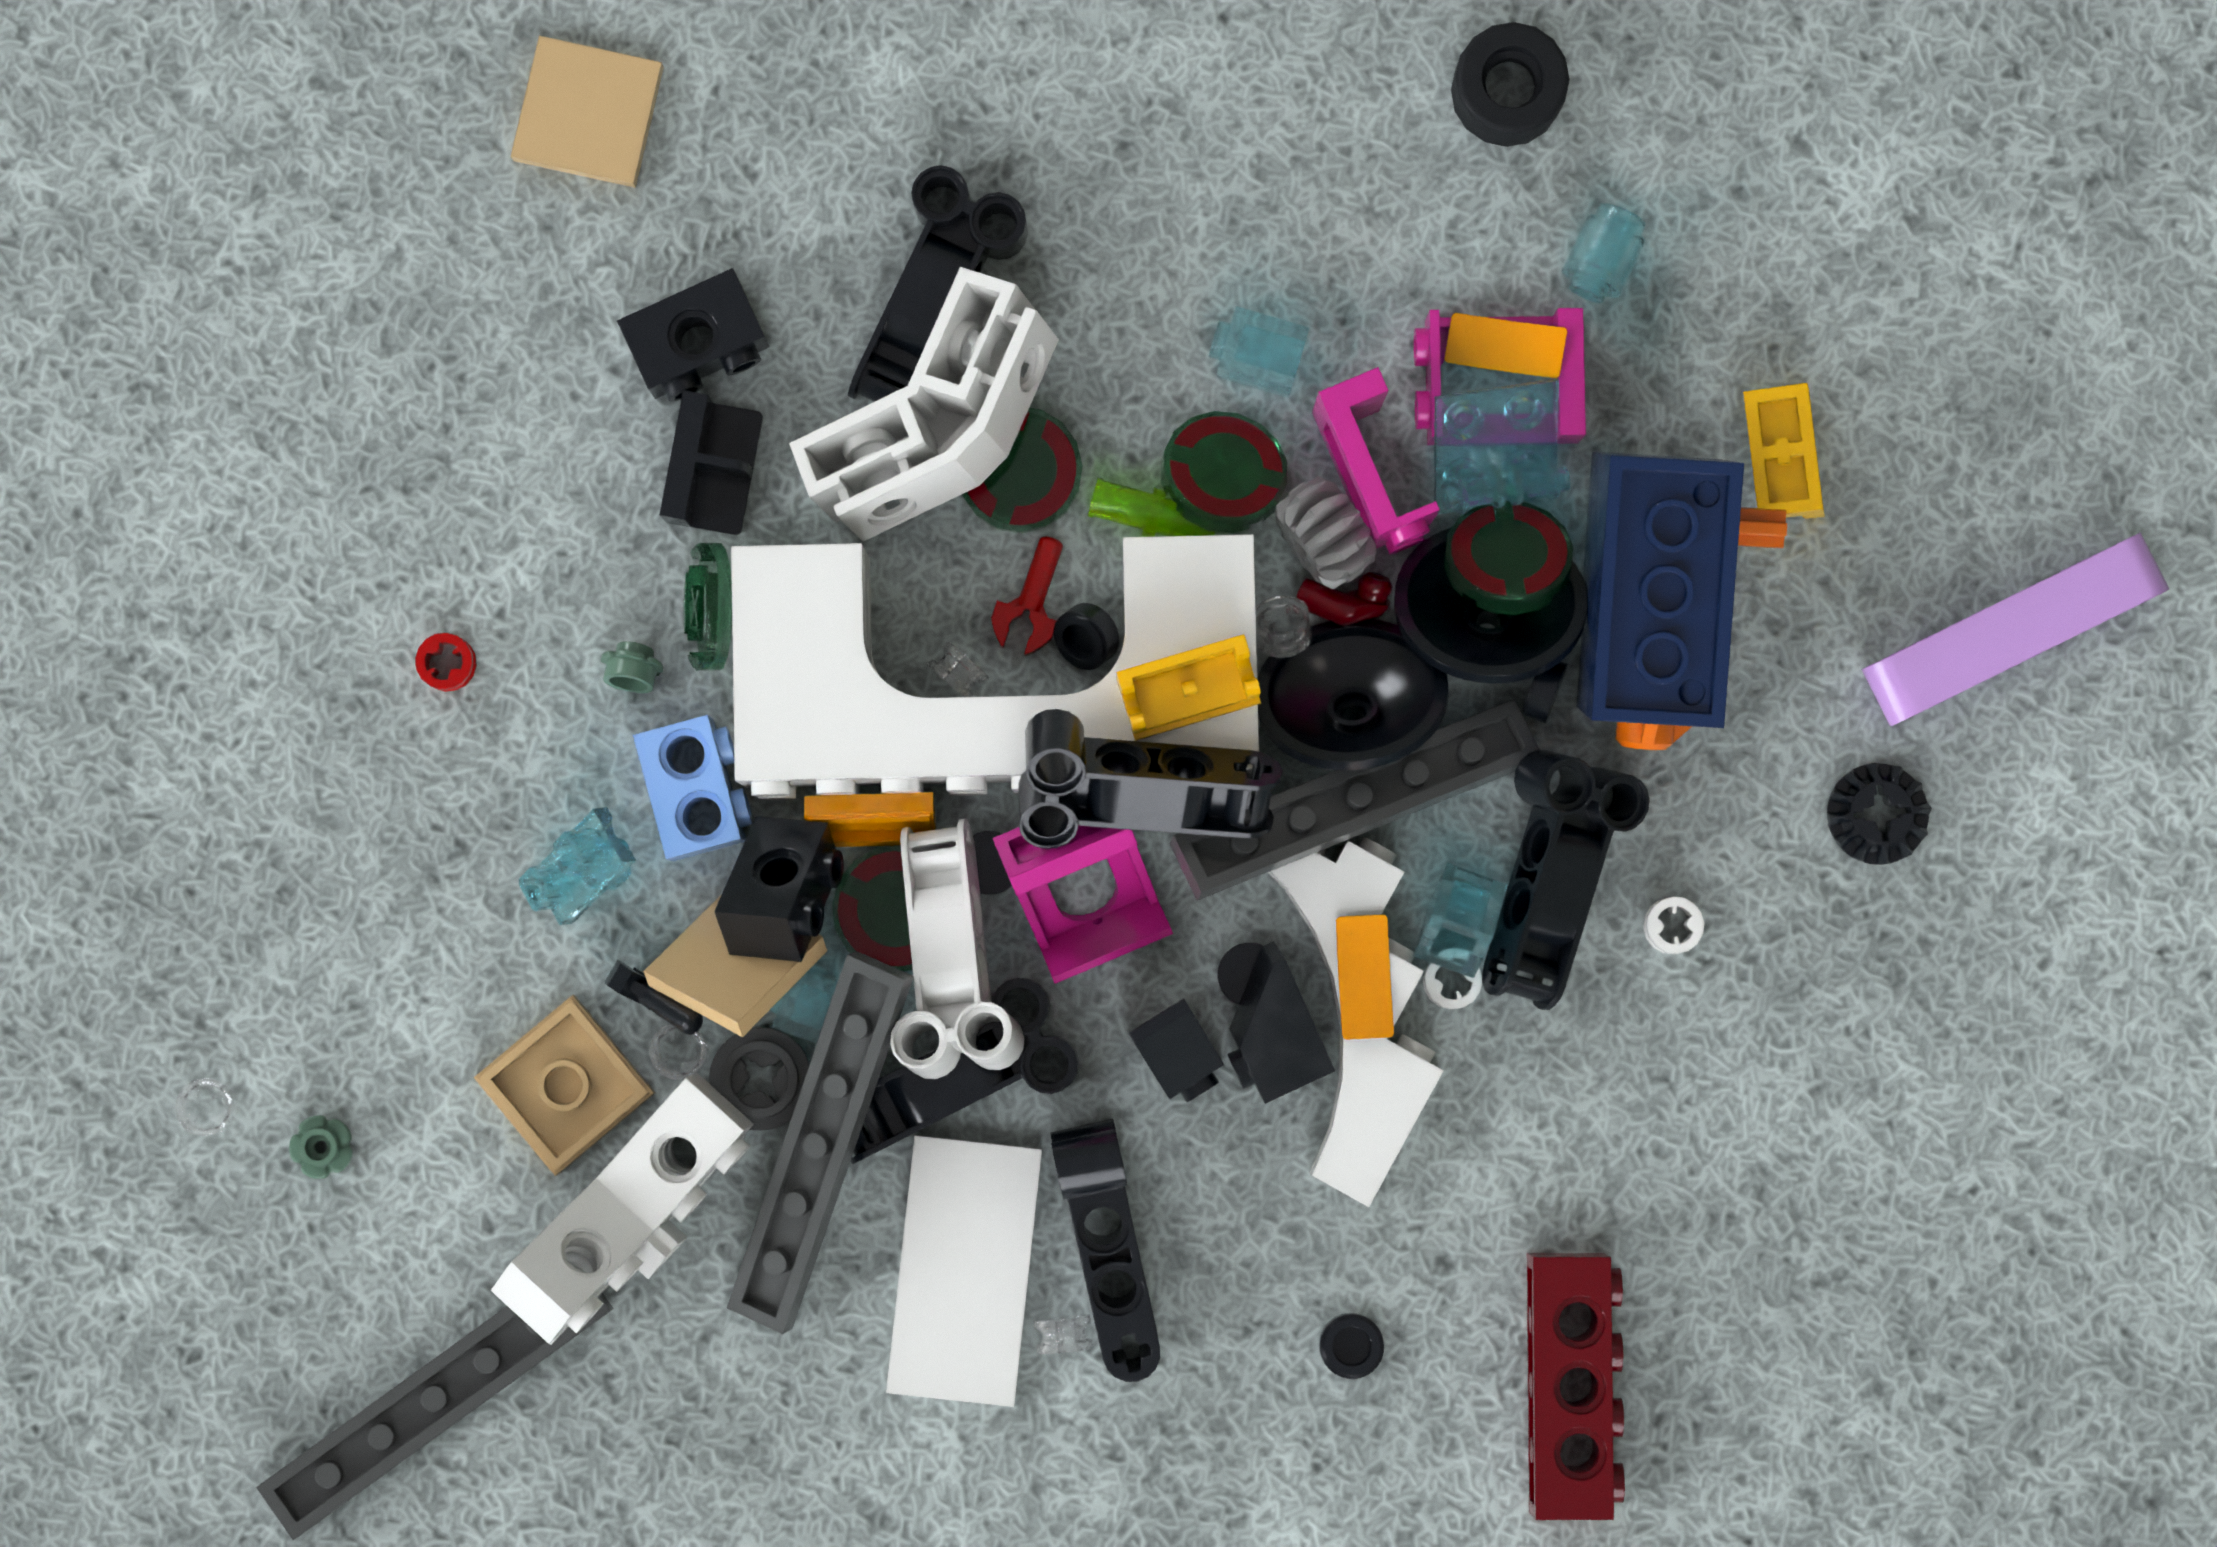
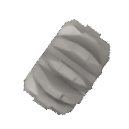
(1325, 532)

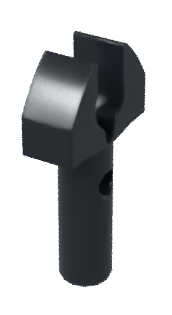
(634, 986)

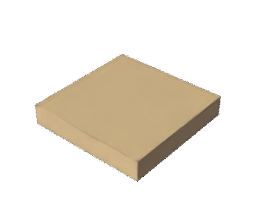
(587, 111)
(724, 986)
(564, 1085)

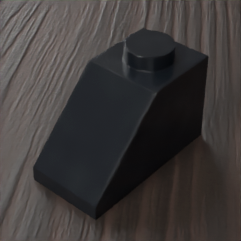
(1275, 1032)
(1178, 1051)

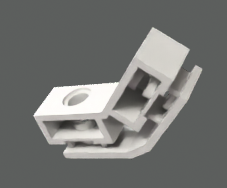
(944, 426)
(625, 1213)

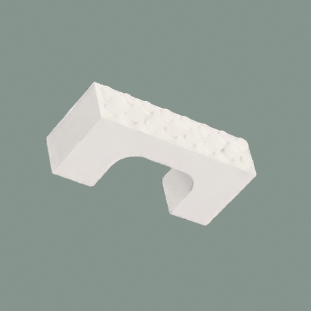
(827, 720)

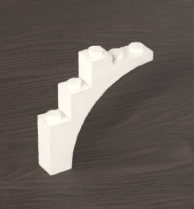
(1379, 1081)

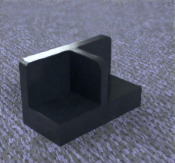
(710, 465)

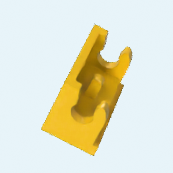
(1784, 450)
(1188, 687)

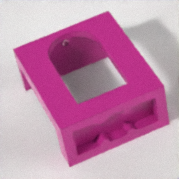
(1430, 349)
(1336, 417)
(1084, 941)

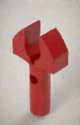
(1031, 598)

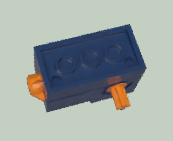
(1663, 591)

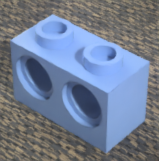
(677, 793)

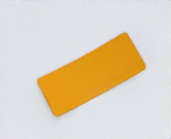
(1505, 345)
(1364, 977)

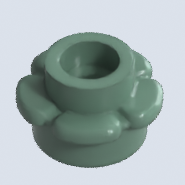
(631, 667)
(338, 1151)

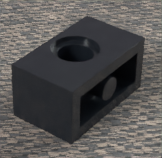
(657, 333)
(779, 888)

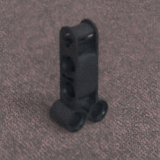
(943, 247)
(1137, 785)
(1557, 871)
(910, 1103)
(1091, 1178)

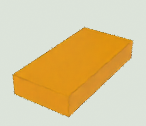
(871, 818)

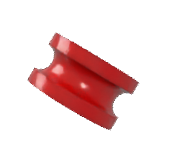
(434, 647)

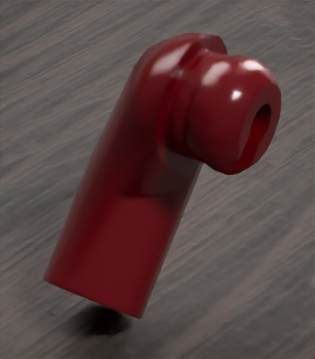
(1350, 606)

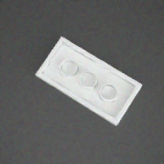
(964, 1271)

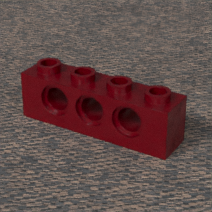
(1595, 1486)

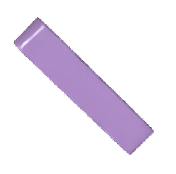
(2015, 629)

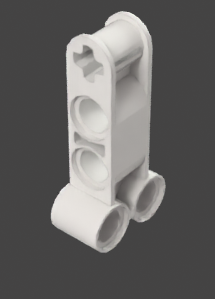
(948, 956)

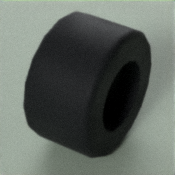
(1519, 45)

